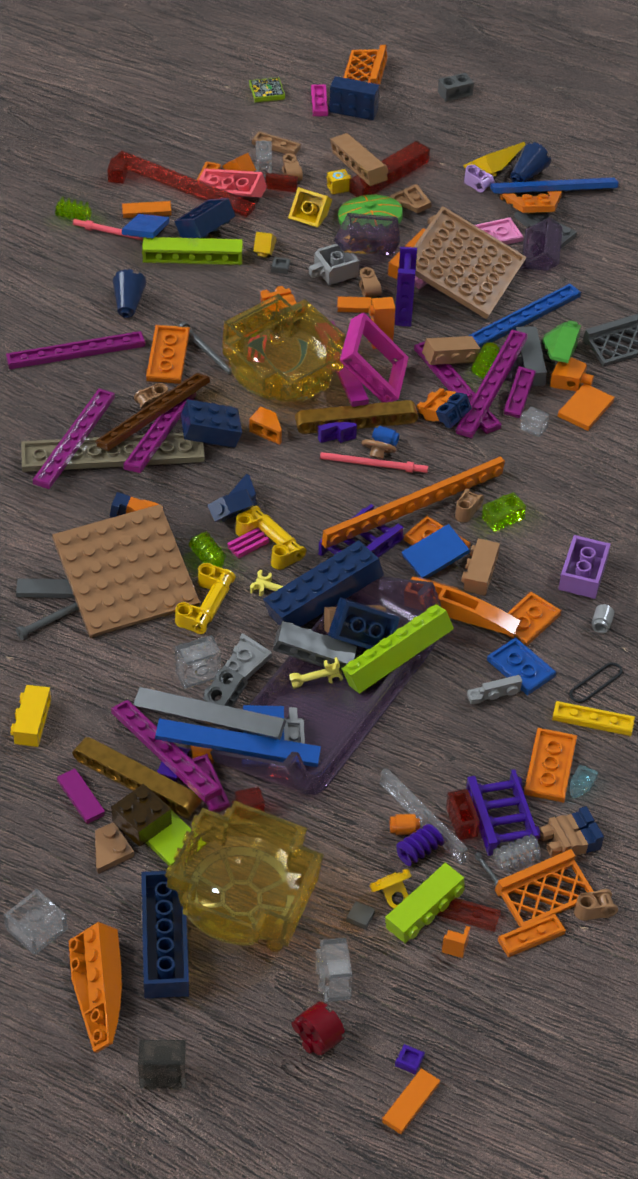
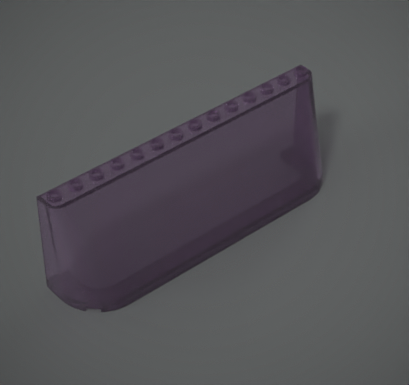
(334, 712)

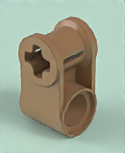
(291, 166)
(369, 283)
(150, 394)
(468, 505)
(597, 905)

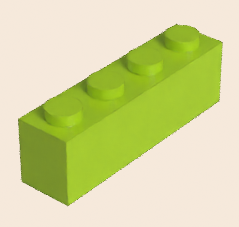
(425, 903)

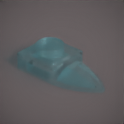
(582, 781)

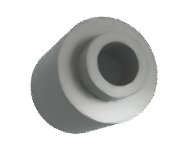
(602, 618)

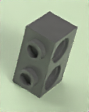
(455, 87)
(229, 692)

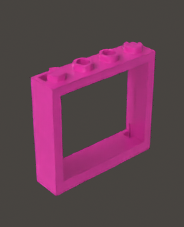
(362, 370)

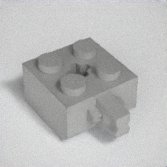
(334, 264)

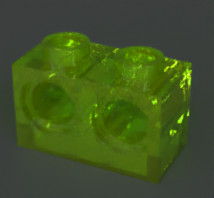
(503, 511)

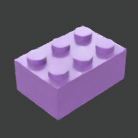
(584, 566)

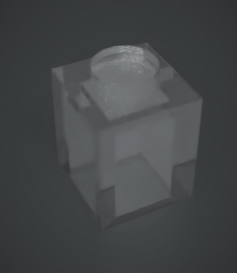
(534, 421)

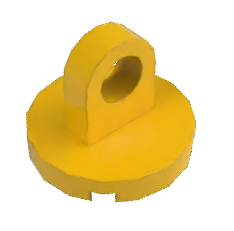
(392, 884)

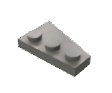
(247, 657)

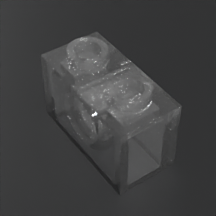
(264, 157)

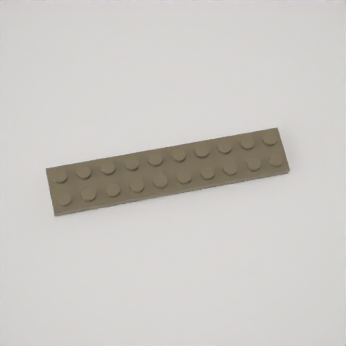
(171, 451)

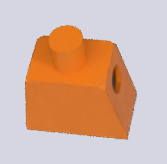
(570, 375)

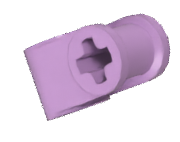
(477, 178)

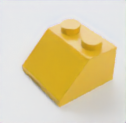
(309, 207)

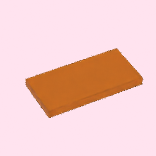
(168, 354)
(550, 765)

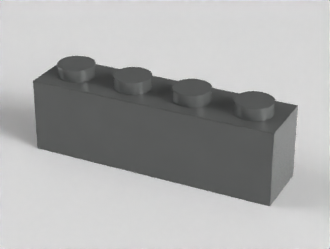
(532, 356)
(312, 646)

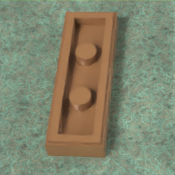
(278, 144)

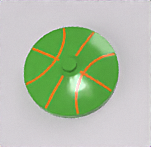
(371, 205)

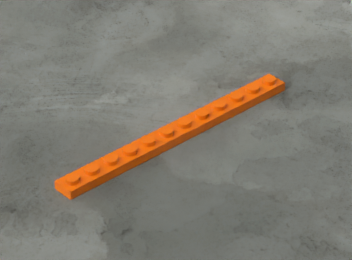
(412, 502)

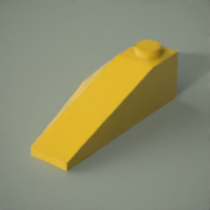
(497, 160)

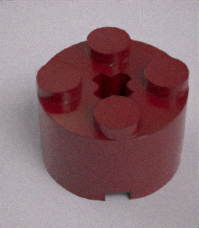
(318, 1028)

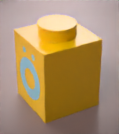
(338, 181)

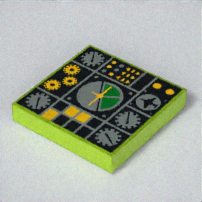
(267, 89)

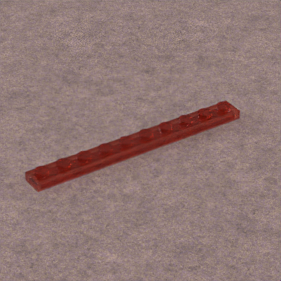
(184, 183)

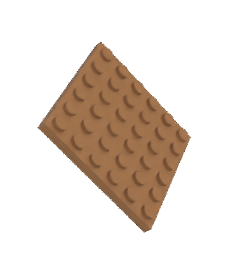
(465, 262)
(125, 570)

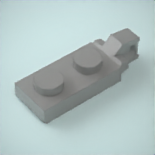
(495, 689)
(294, 727)

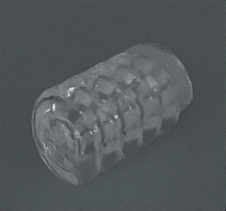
(517, 852)

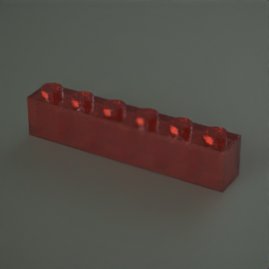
(398, 166)

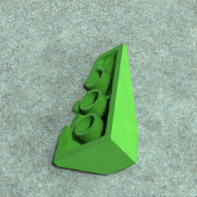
(562, 341)

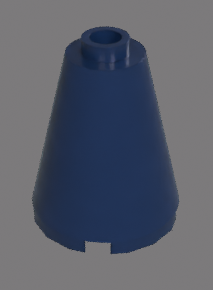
(530, 162)
(128, 291)

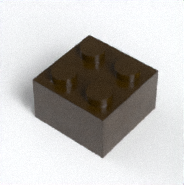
(141, 815)

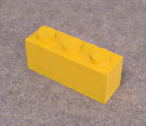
(31, 715)

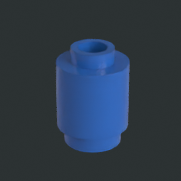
(386, 435)

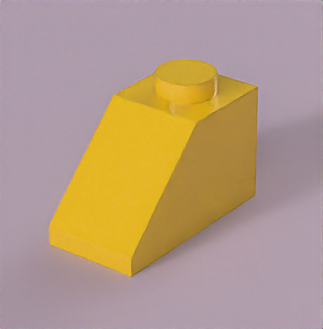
(264, 244)

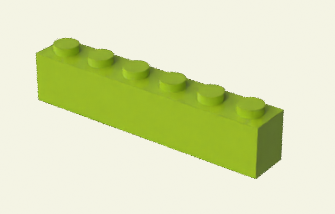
(192, 250)
(397, 648)

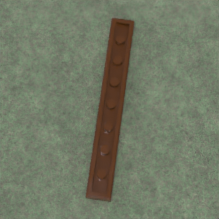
(152, 411)

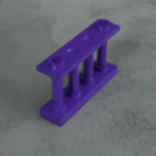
(405, 286)
(378, 545)
(487, 823)

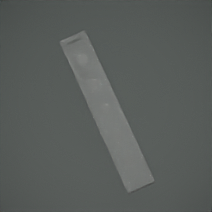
(415, 806)

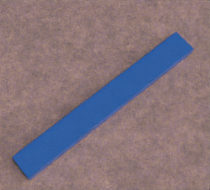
(554, 185)
(526, 315)
(235, 742)

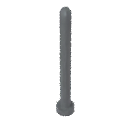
(207, 349)
(23, 631)

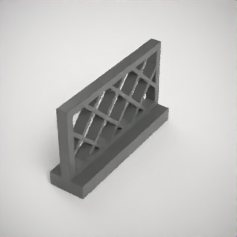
(613, 329)

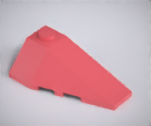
(235, 182)

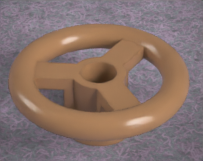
(378, 448)

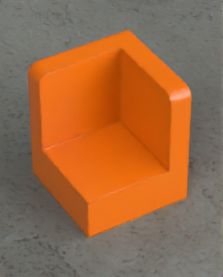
(456, 943)

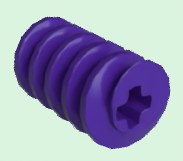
(418, 844)

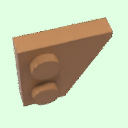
(412, 199)
(111, 847)

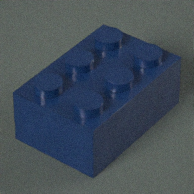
(354, 98)
(205, 218)
(211, 423)
(361, 624)

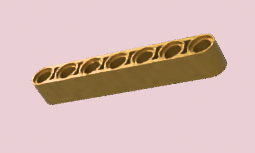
(364, 416)
(133, 774)

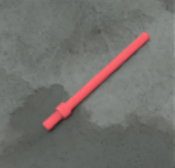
(90, 225)
(408, 467)

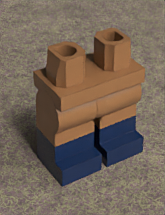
(572, 832)

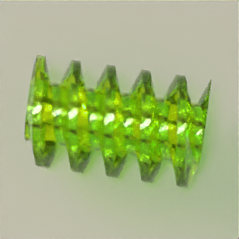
(73, 210)
(485, 359)
(207, 549)

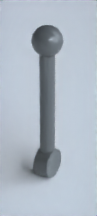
(478, 857)

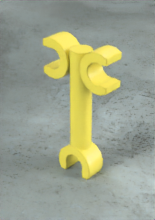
(264, 582)
(331, 671)

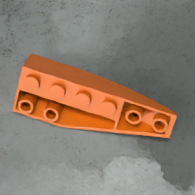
(473, 610)
(97, 981)

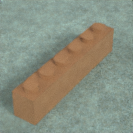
(359, 159)

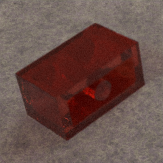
(462, 814)

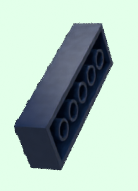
(324, 585)
(163, 939)

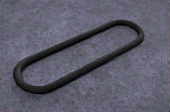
(592, 675)

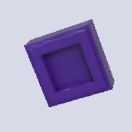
(409, 1059)

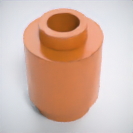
(404, 824)

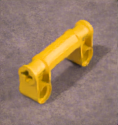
(286, 549)
(212, 578)

